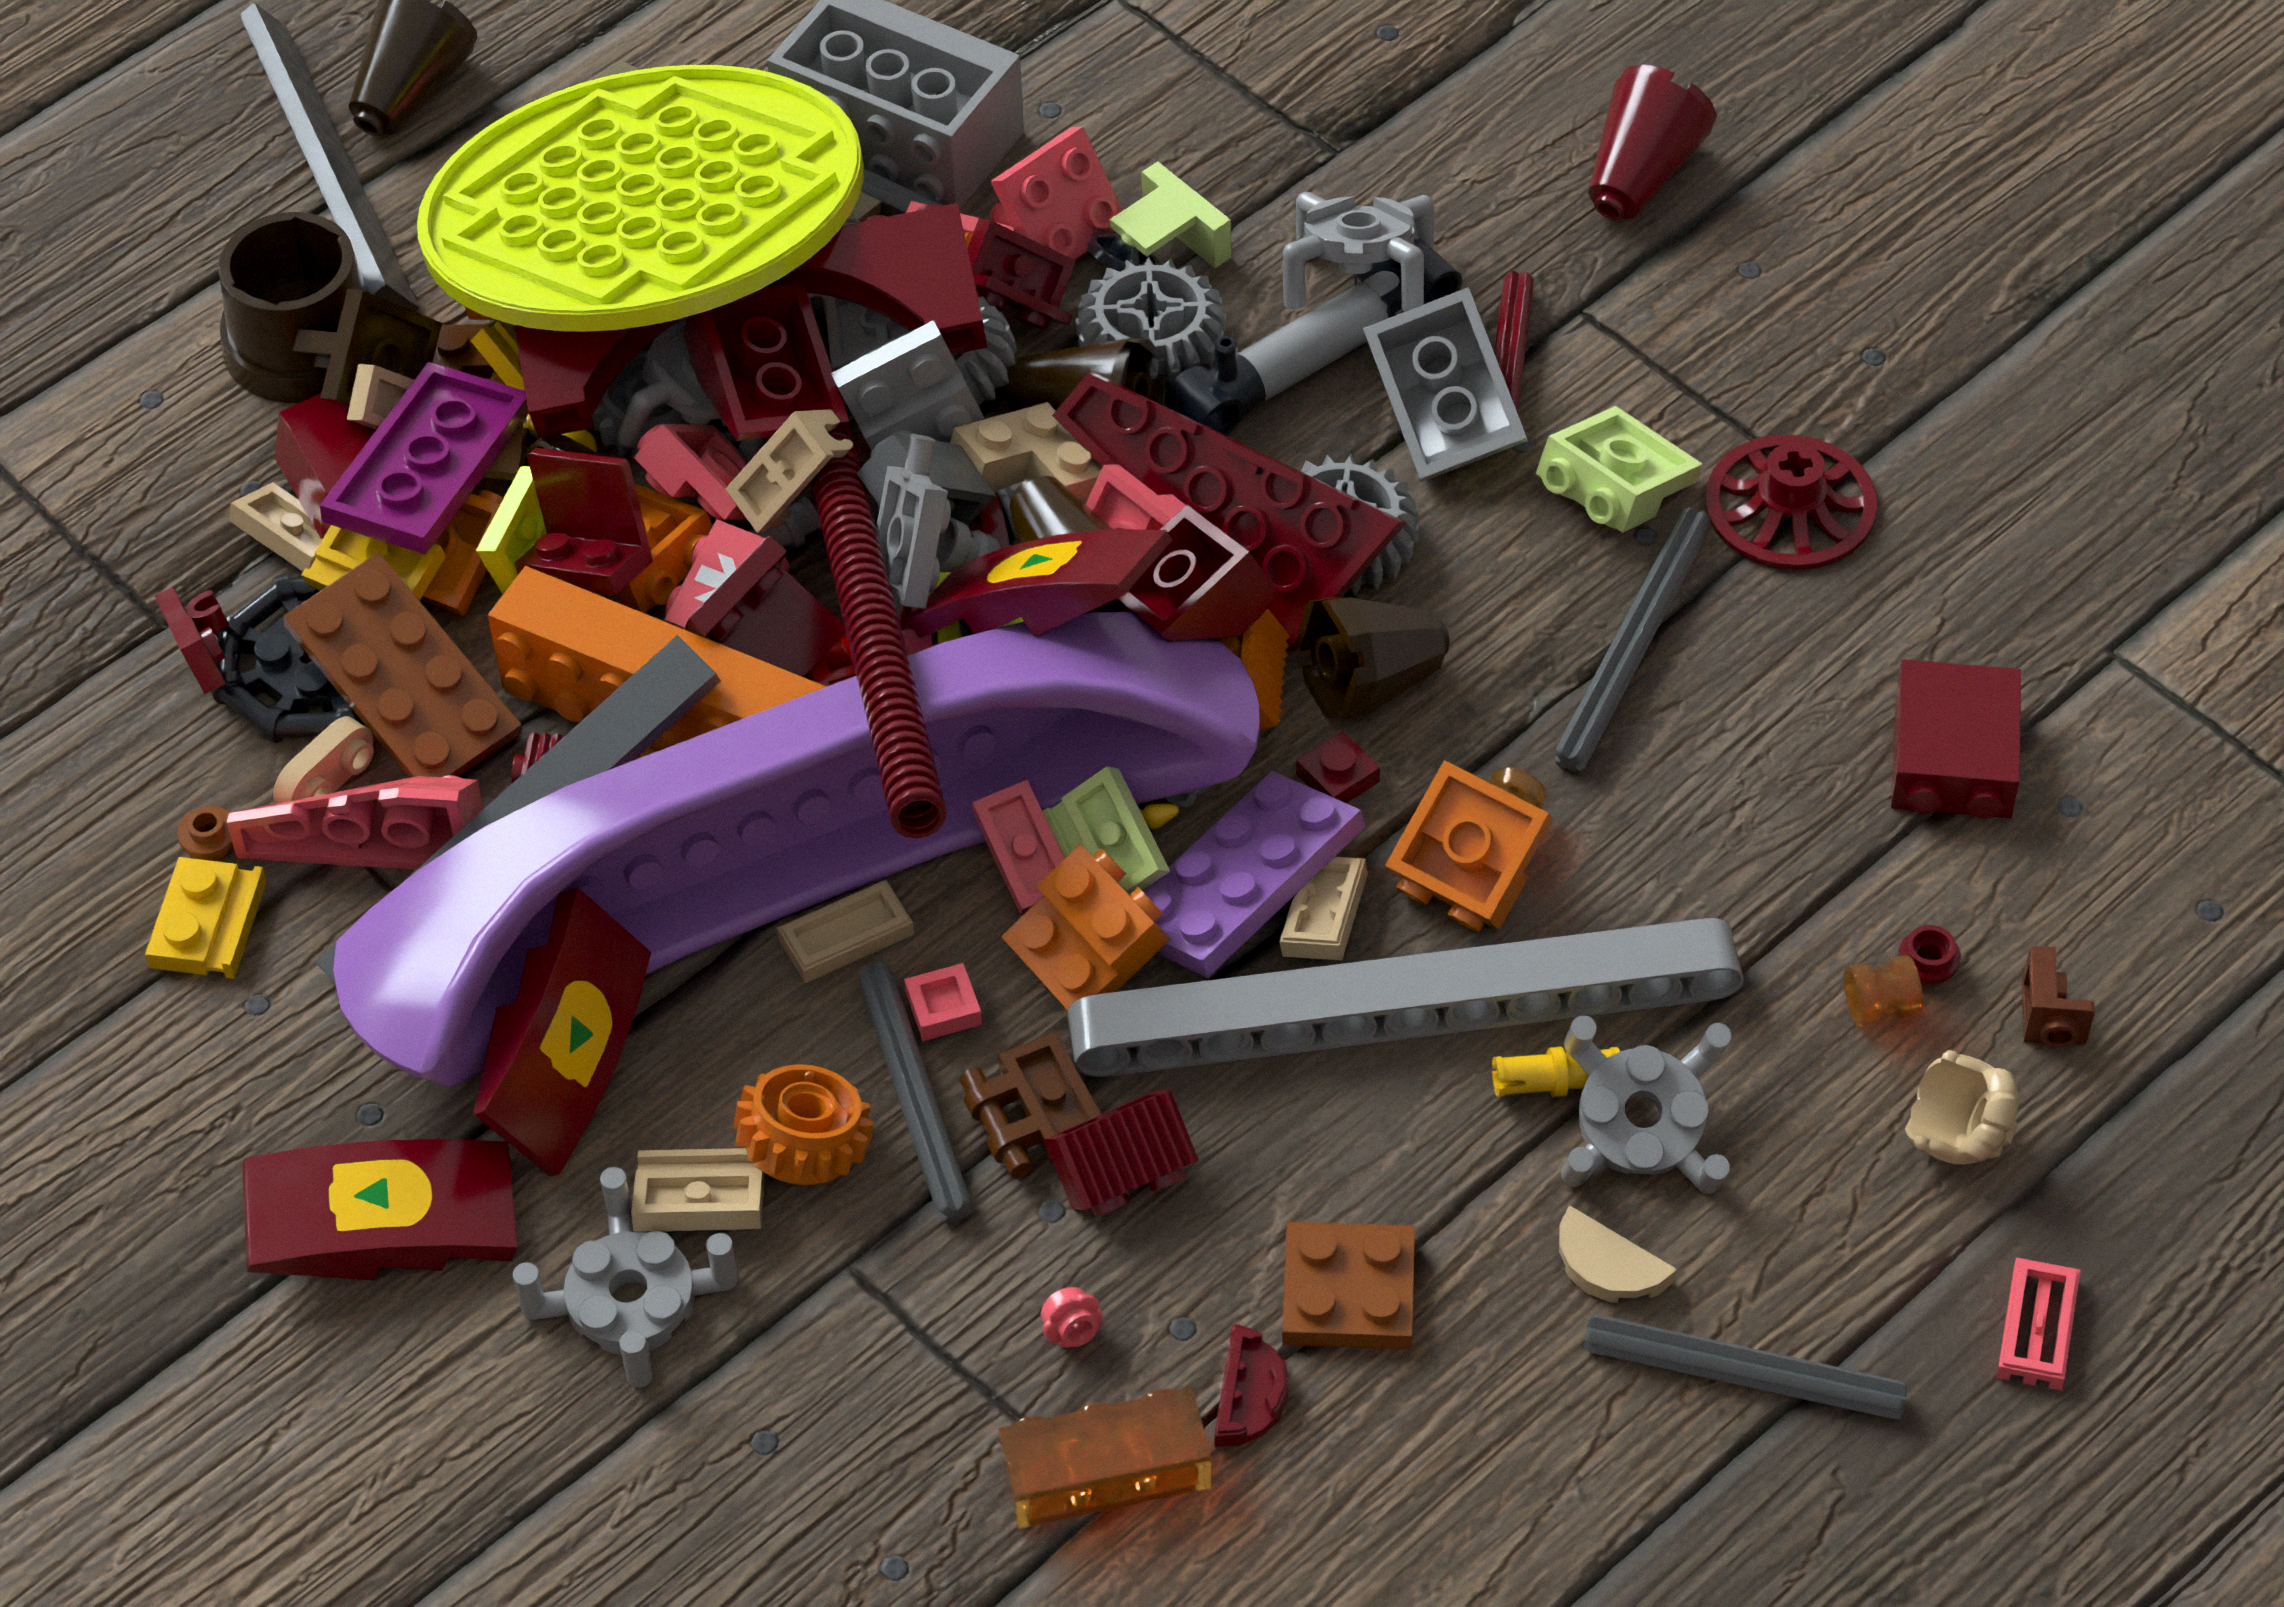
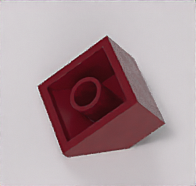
(1200, 584)

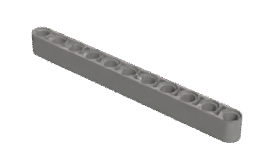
(1404, 997)

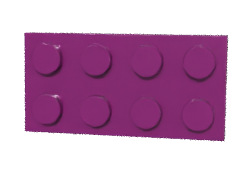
(425, 458)

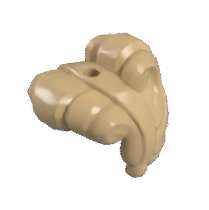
(1963, 1110)

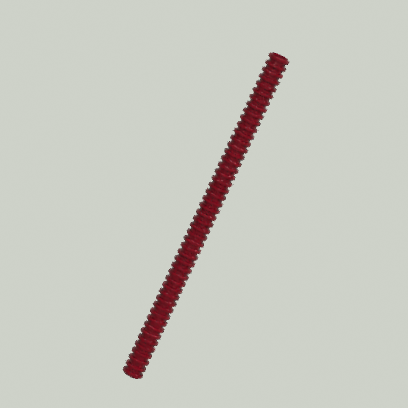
(877, 645)

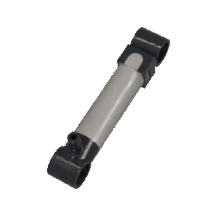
(1302, 347)

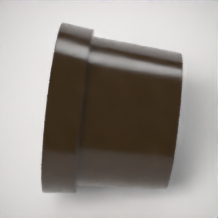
(279, 279)

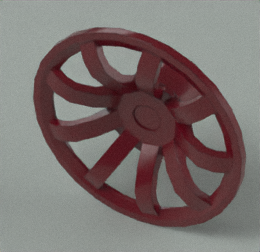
(1791, 485)

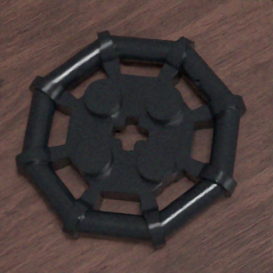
(278, 669)

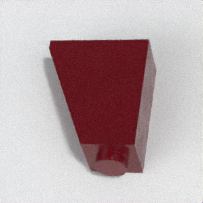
(316, 449)

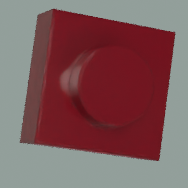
(1338, 768)

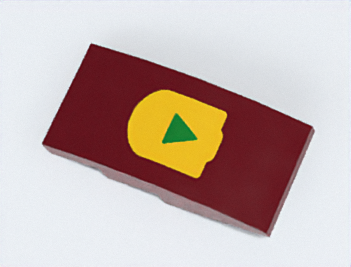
(1041, 580)
(563, 1033)
(377, 1207)

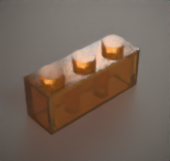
(1105, 1457)

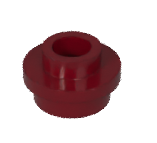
(1934, 943)

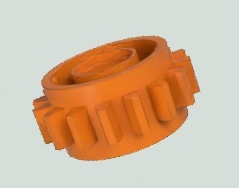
(803, 1124)

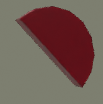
(1251, 1390)

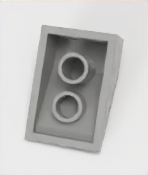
(1445, 384)

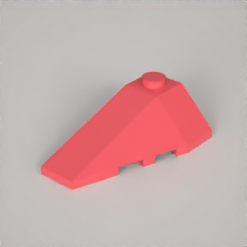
(366, 826)

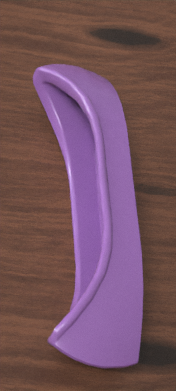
(782, 818)

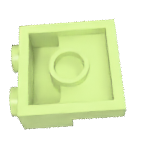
(1615, 468)

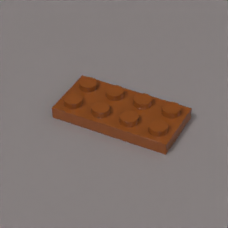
(401, 673)

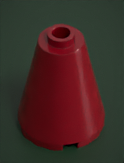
(1646, 138)

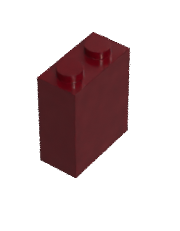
(1956, 739)

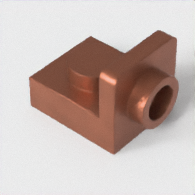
(2045, 1010)

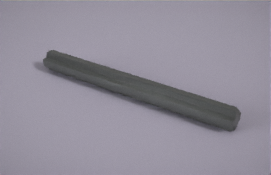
(1632, 640)

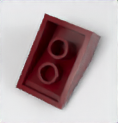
(763, 361)

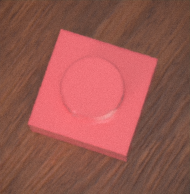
(943, 1002)

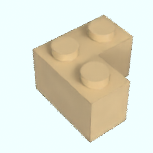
(1027, 446)

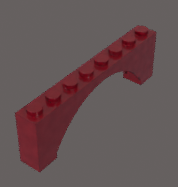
(897, 265)

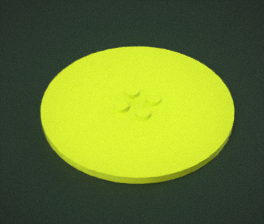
(640, 198)

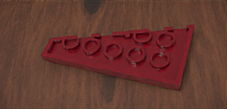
(1295, 527)

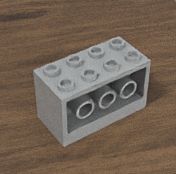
(921, 95)

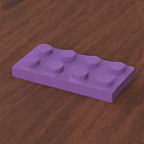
(1248, 869)

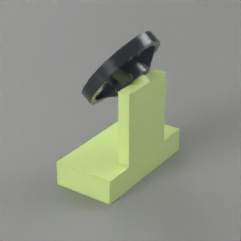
(1163, 213)

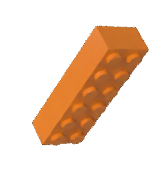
(579, 648)

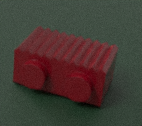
(1121, 1152)

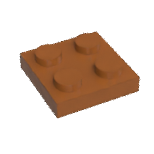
(1348, 1285)

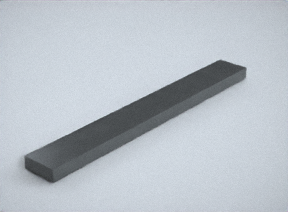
(327, 156)
(603, 740)

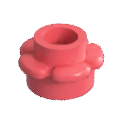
(1071, 1317)

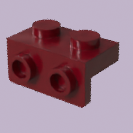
(1019, 274)

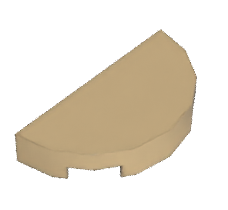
(1608, 1263)

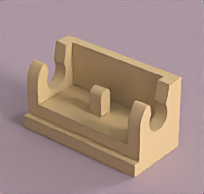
(786, 467)

